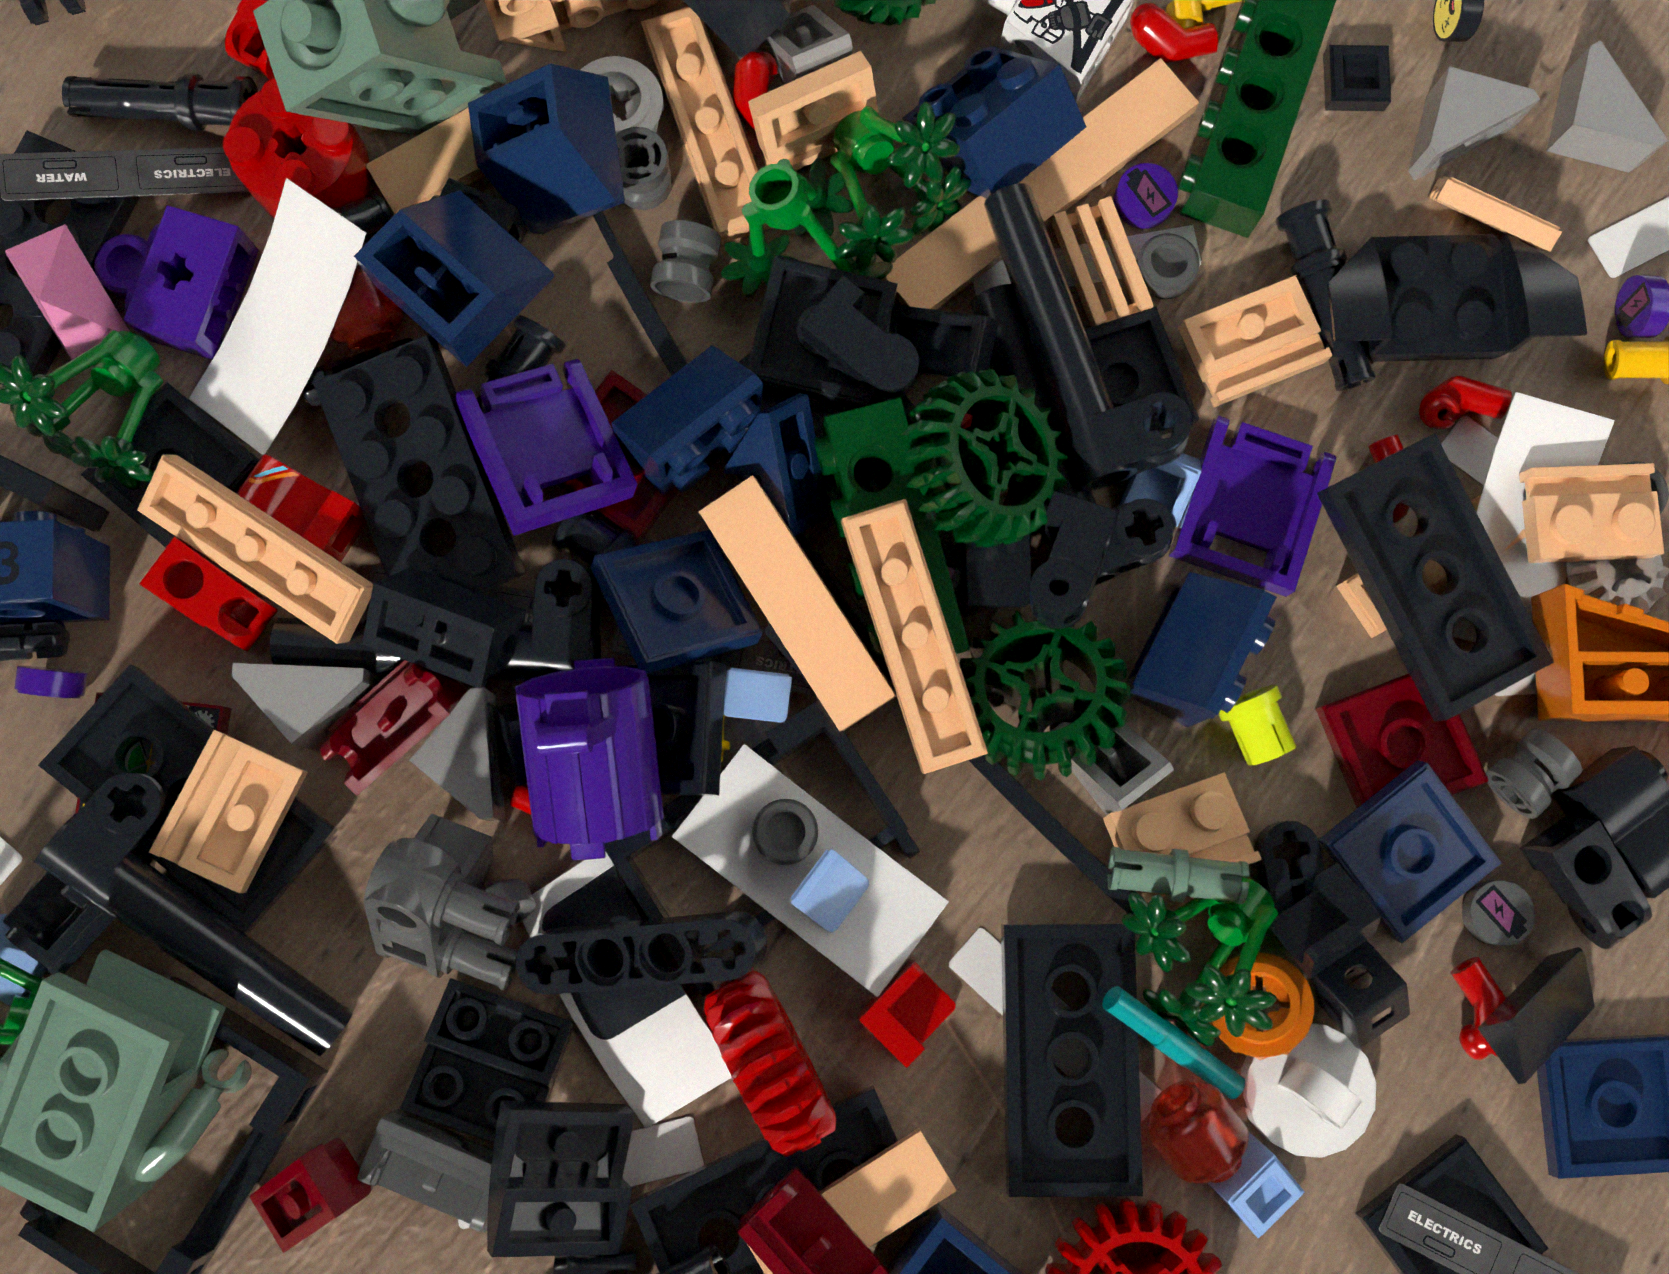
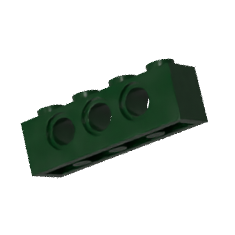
(1235, 194)
(876, 437)

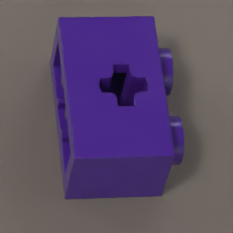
(190, 282)

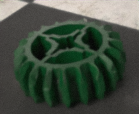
(969, 467)
(1090, 714)

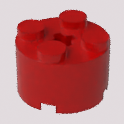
(311, 151)

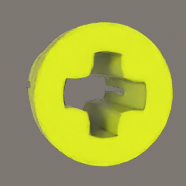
(1260, 725)

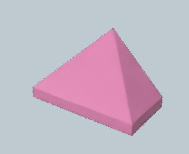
(66, 290)

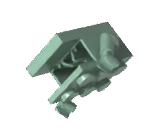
(374, 61)
(106, 1090)

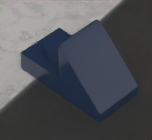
(784, 456)

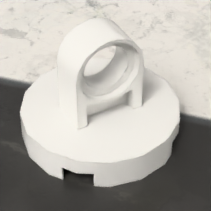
(1312, 1097)

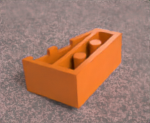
(1605, 660)

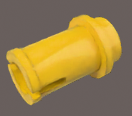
(1637, 360)

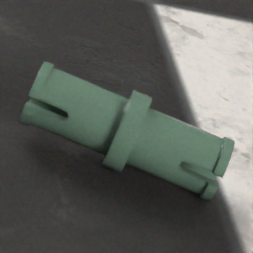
(1178, 875)

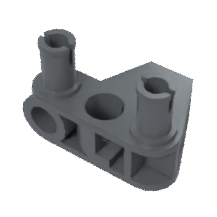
(429, 898)

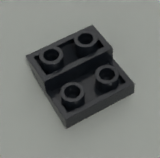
(484, 1054)

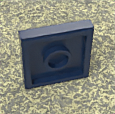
(676, 601)
(1410, 850)
(1606, 1106)

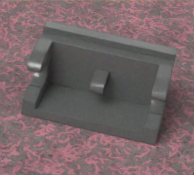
(430, 1167)

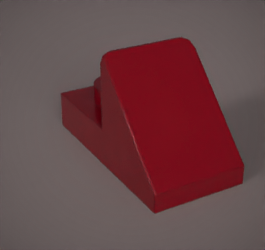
(310, 1193)

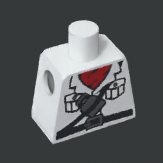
(1064, 33)

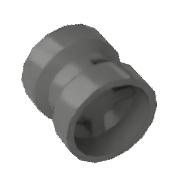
(647, 181)
(686, 260)
(1534, 773)

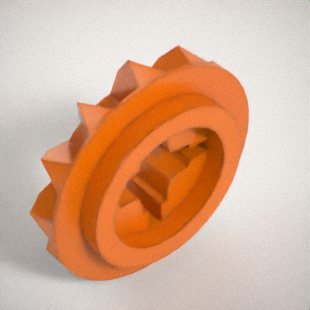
(1289, 1024)

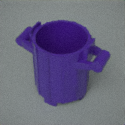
(590, 756)

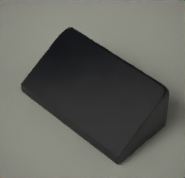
(1540, 1013)

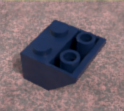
(1007, 115)
(550, 145)
(453, 272)
(690, 420)
(1199, 648)

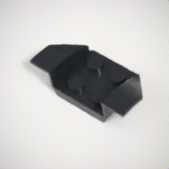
(1452, 297)

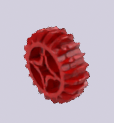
(769, 1064)
(1181, 1254)

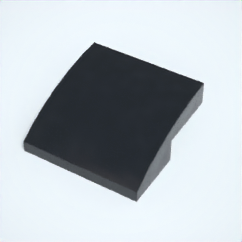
(559, 1179)

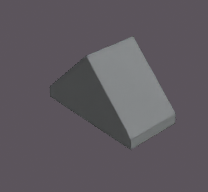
(807, 43)
(1464, 114)
(1602, 116)
(303, 698)
(465, 756)
(1122, 771)

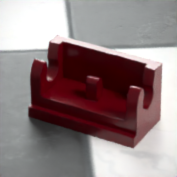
(390, 721)
(803, 1234)

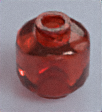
(366, 315)
(1198, 1132)

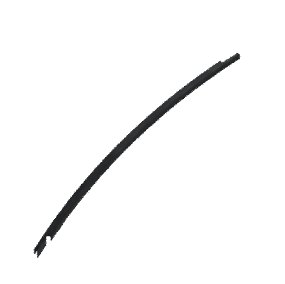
(995, 773)

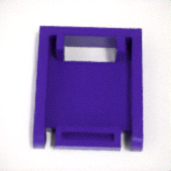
(544, 438)
(1256, 499)

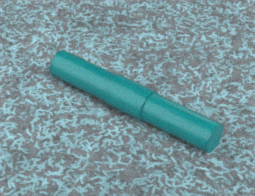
(1173, 1042)

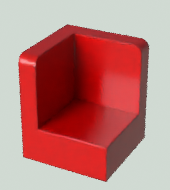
(907, 1012)

